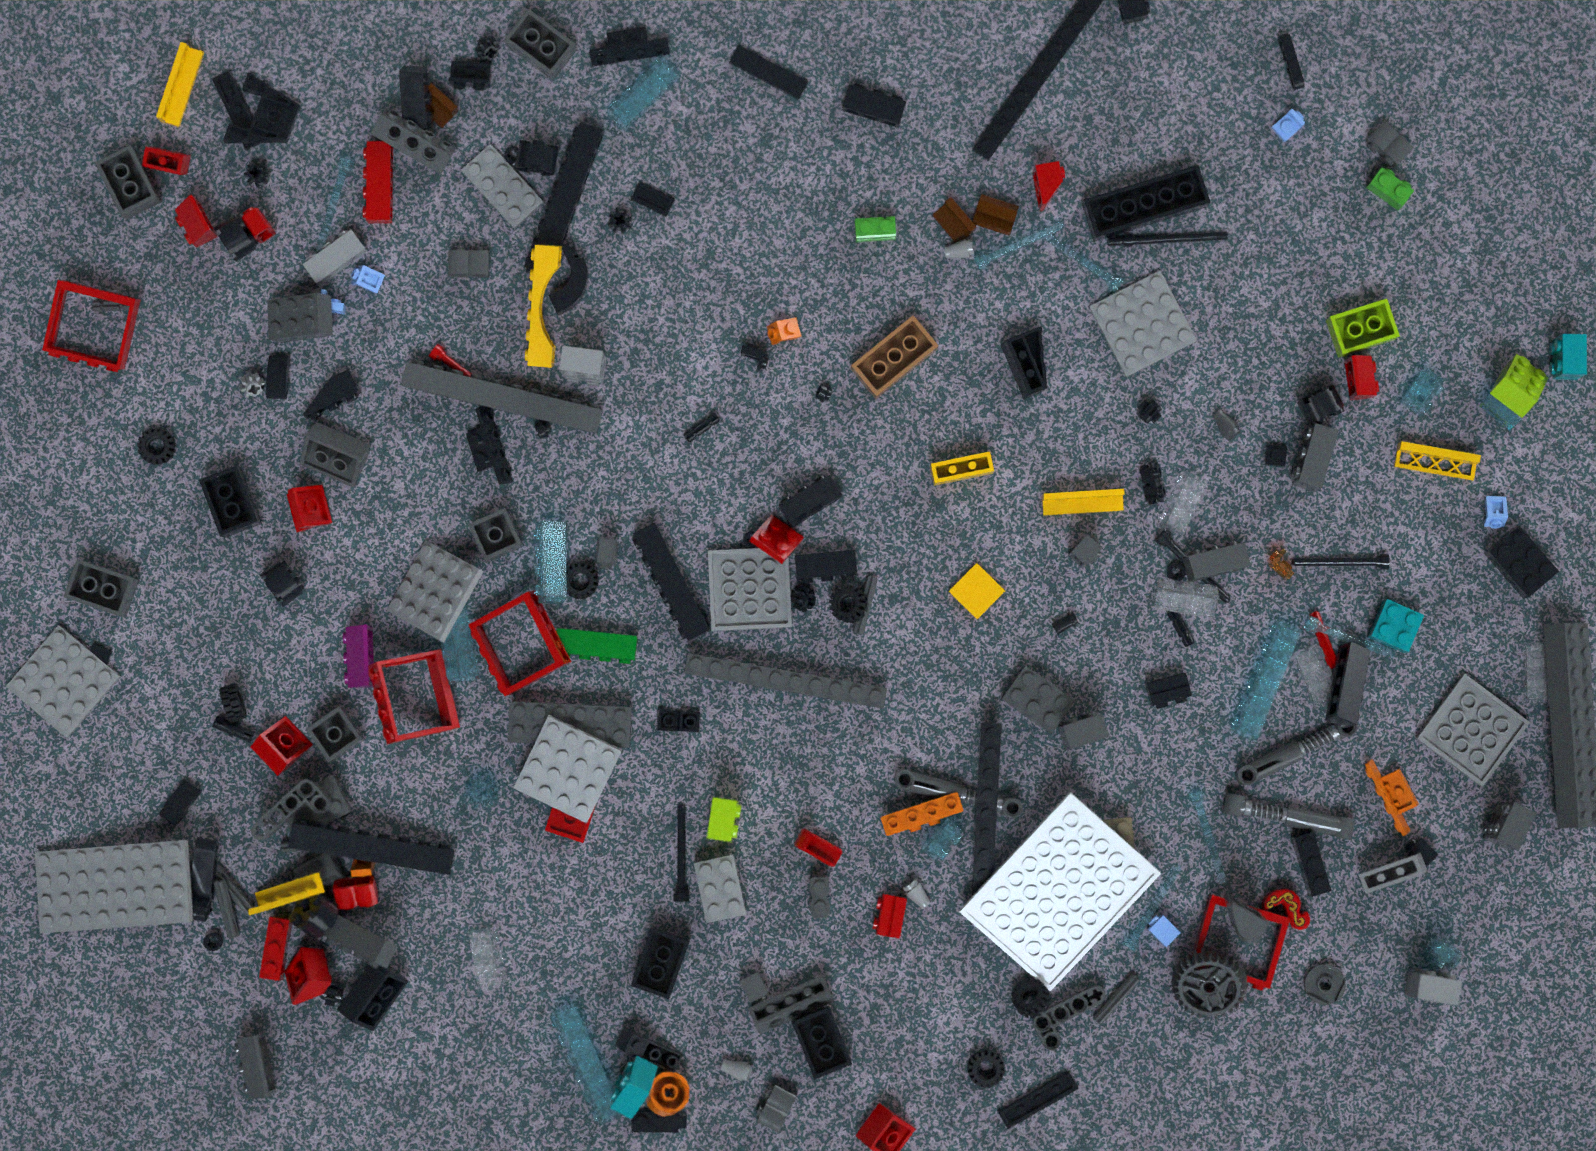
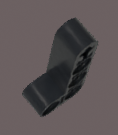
(203, 877)

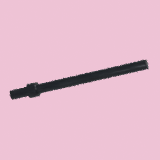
(1129, 241)

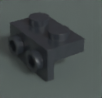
(470, 74)

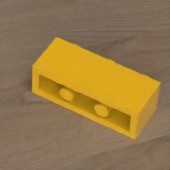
(961, 468)

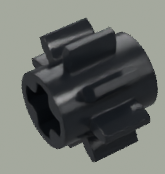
(487, 48)
(260, 177)
(621, 227)
(1149, 411)
(803, 599)
(333, 994)

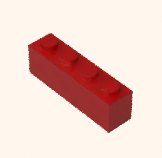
(379, 182)

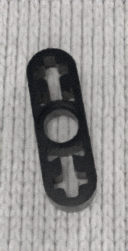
(1289, 55)

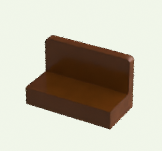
(441, 106)
(995, 214)
(954, 221)

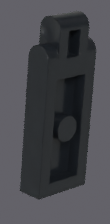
(653, 1123)

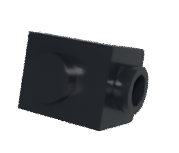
(752, 351)

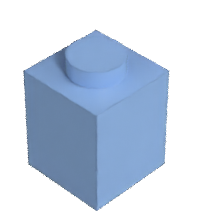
(1163, 930)

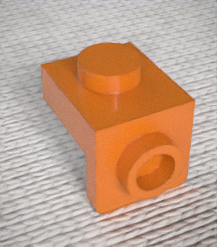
(783, 330)
(361, 868)

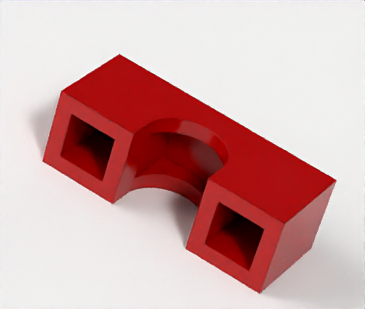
(274, 951)

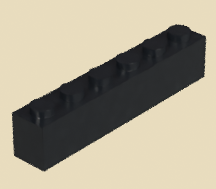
(671, 582)

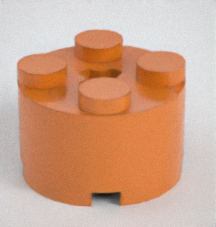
(677, 1098)

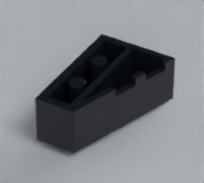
(1026, 361)
(809, 500)

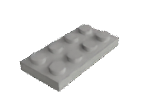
(502, 186)

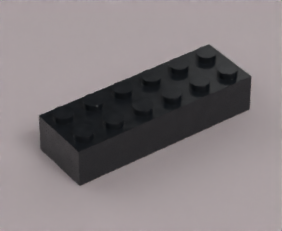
(1145, 203)

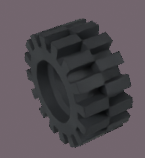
(148, 437)
(592, 580)
(856, 612)
(232, 702)
(1034, 1007)
(991, 1080)

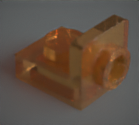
(1282, 568)

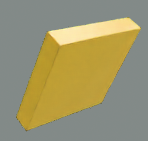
(976, 591)

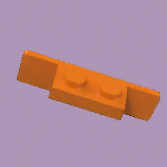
(1395, 793)
(920, 814)

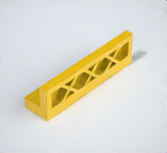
(179, 85)
(1440, 453)
(1082, 502)
(287, 893)

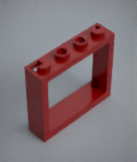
(75, 356)
(546, 629)
(441, 689)
(1283, 921)

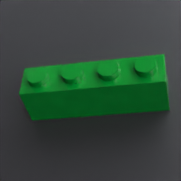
(599, 644)

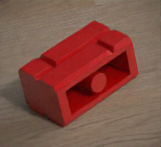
(166, 160)
(890, 915)

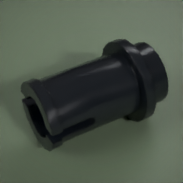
(1065, 623)

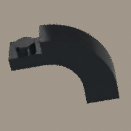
(573, 292)

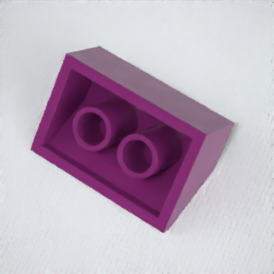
(358, 655)

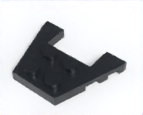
(272, 118)

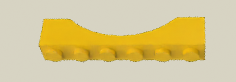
(541, 348)

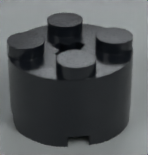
(536, 157)
(236, 238)
(1320, 405)
(281, 582)
(314, 915)

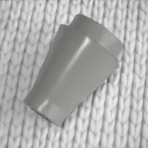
(960, 249)
(915, 892)
(737, 1069)

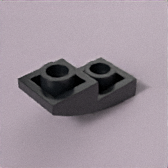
(277, 377)
(678, 721)
(179, 802)

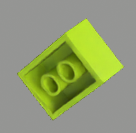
(1362, 328)
(1519, 385)
(723, 819)

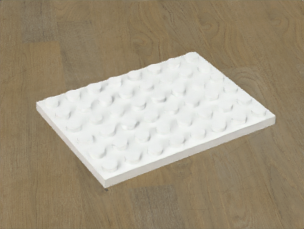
(1060, 891)

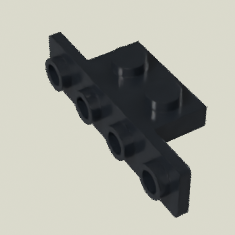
(628, 46)
(487, 447)

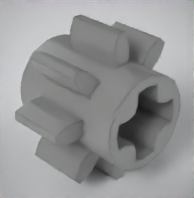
(251, 384)

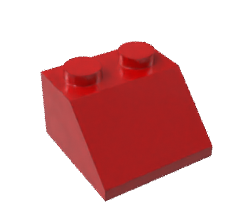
(1047, 182)
(195, 222)
(1360, 377)
(281, 745)
(307, 975)
(884, 1130)

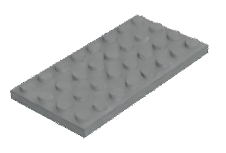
(114, 886)

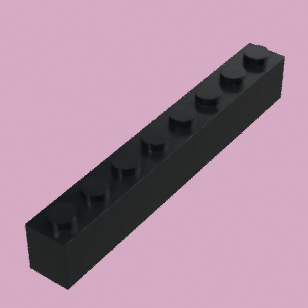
(568, 188)
(371, 848)

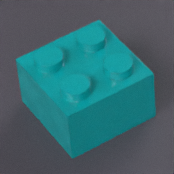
(1569, 356)
(1395, 626)
(633, 1086)

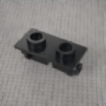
(1155, 490)

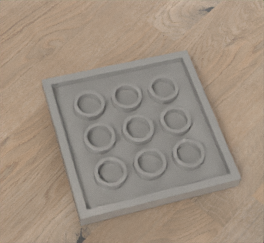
(1143, 323)
(748, 590)
(434, 591)
(63, 681)
(1472, 730)
(567, 769)

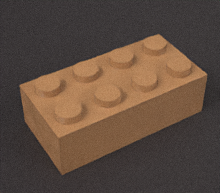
(894, 357)

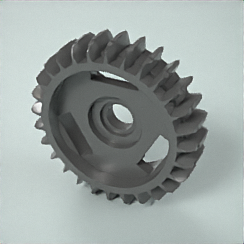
(1219, 973)

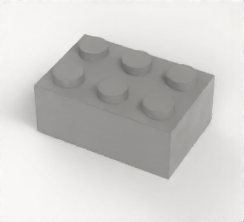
(583, 365)
(720, 888)
(1433, 986)

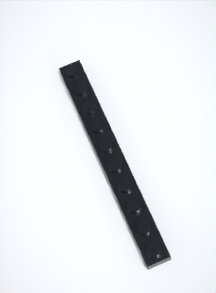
(1035, 77)
(986, 804)

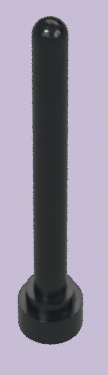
(1166, 541)
(1381, 561)
(681, 893)

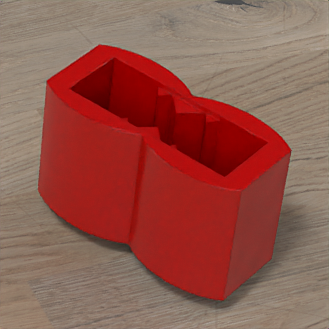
(258, 224)
(355, 892)

